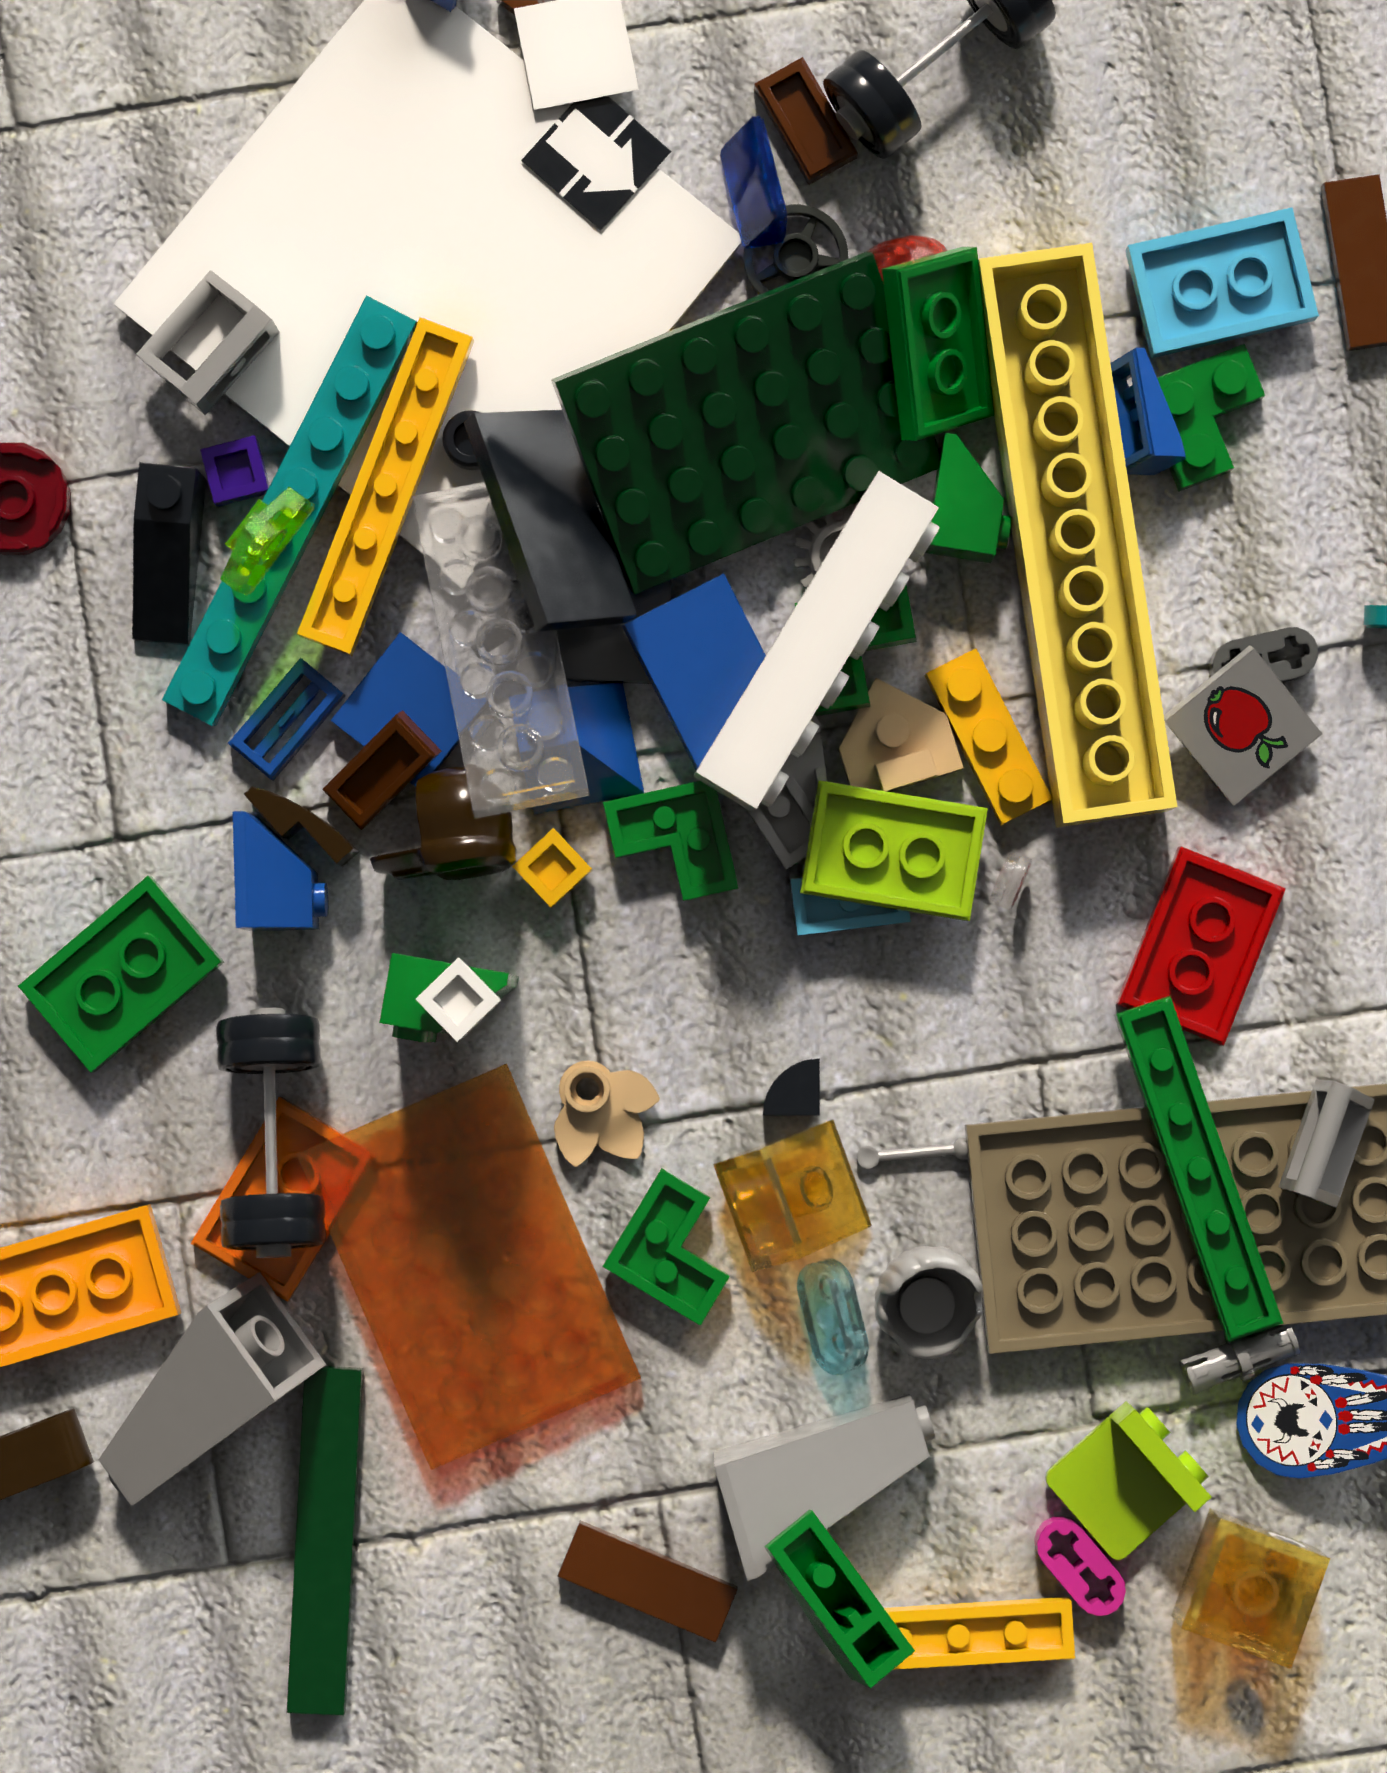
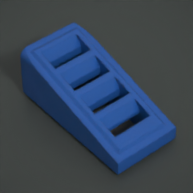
(1147, 426)

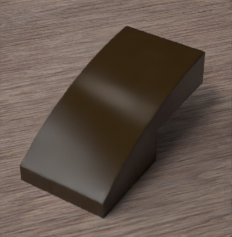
(290, 817)

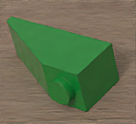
(838, 1601)

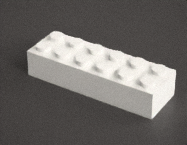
(816, 641)

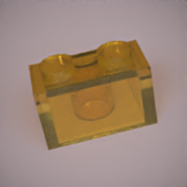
(792, 1196)

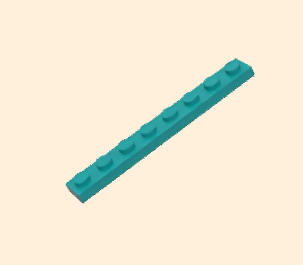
(313, 469)

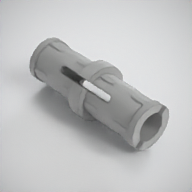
(1239, 1358)

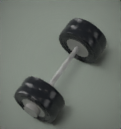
(873, 101)
(269, 1045)

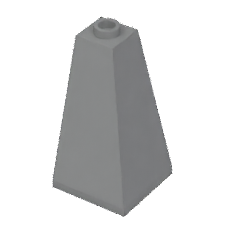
(217, 1378)
(817, 1467)

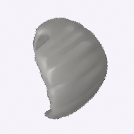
(928, 1301)

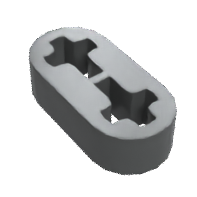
(1271, 643)

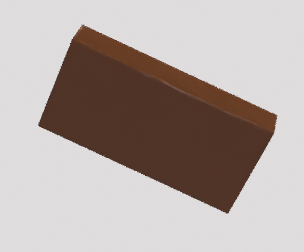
(805, 121)
(382, 770)

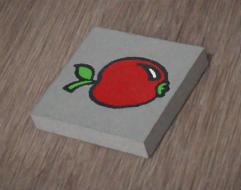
(1242, 725)

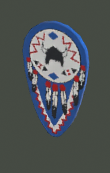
(1314, 1419)

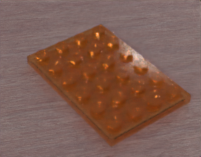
(469, 1266)

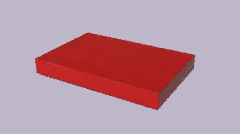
(1202, 943)

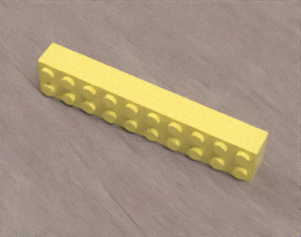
(1075, 537)

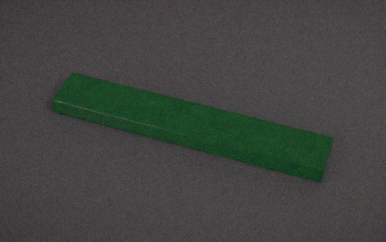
(325, 1541)

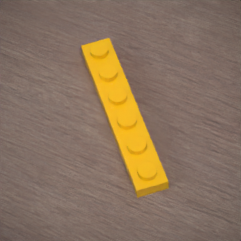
(385, 486)

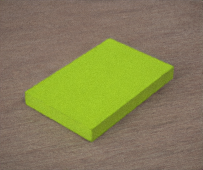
(893, 850)

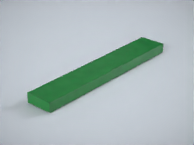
(1198, 1169)

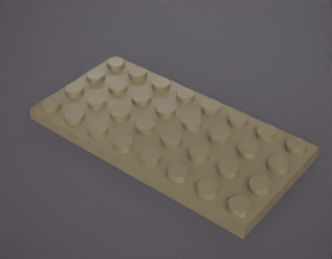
(1093, 1246)

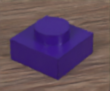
(235, 471)

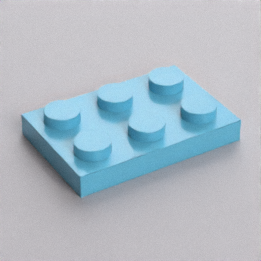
(1221, 282)

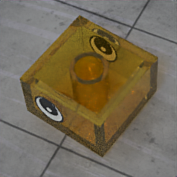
(1250, 1588)

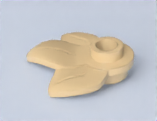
(607, 1119)

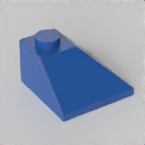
(605, 746)
(272, 881)

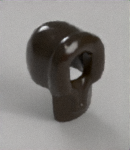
(451, 838)

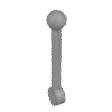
(869, 1157)

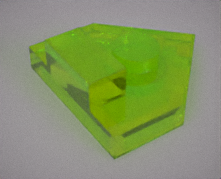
(263, 538)

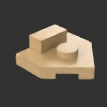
(897, 742)

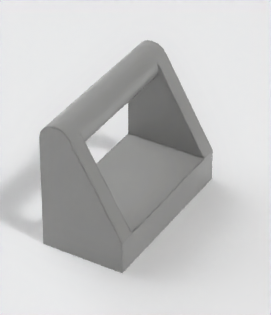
(228, 358)
(1326, 1142)

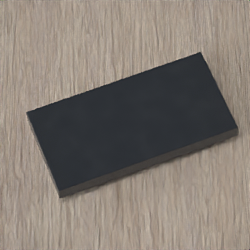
(549, 519)

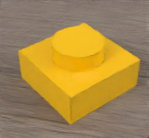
(552, 868)

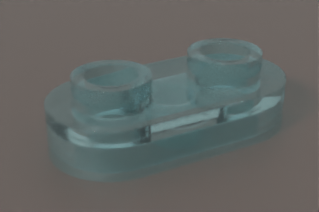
(832, 1316)

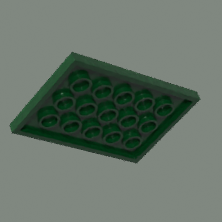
(743, 423)

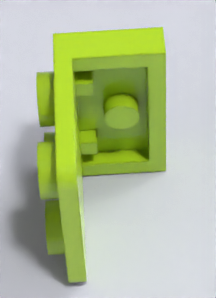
(1126, 1480)

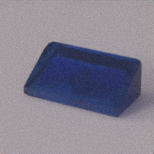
(754, 186)

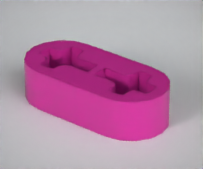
(1069, 1574)

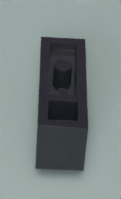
(166, 551)

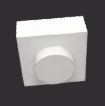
(458, 999)

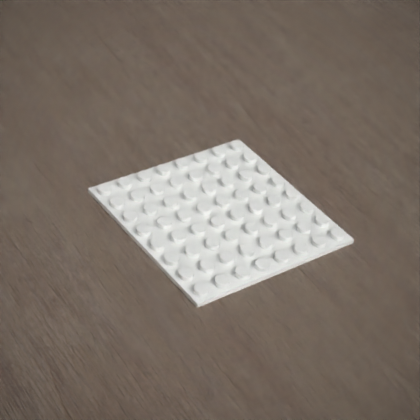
(409, 186)

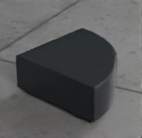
(795, 1091)

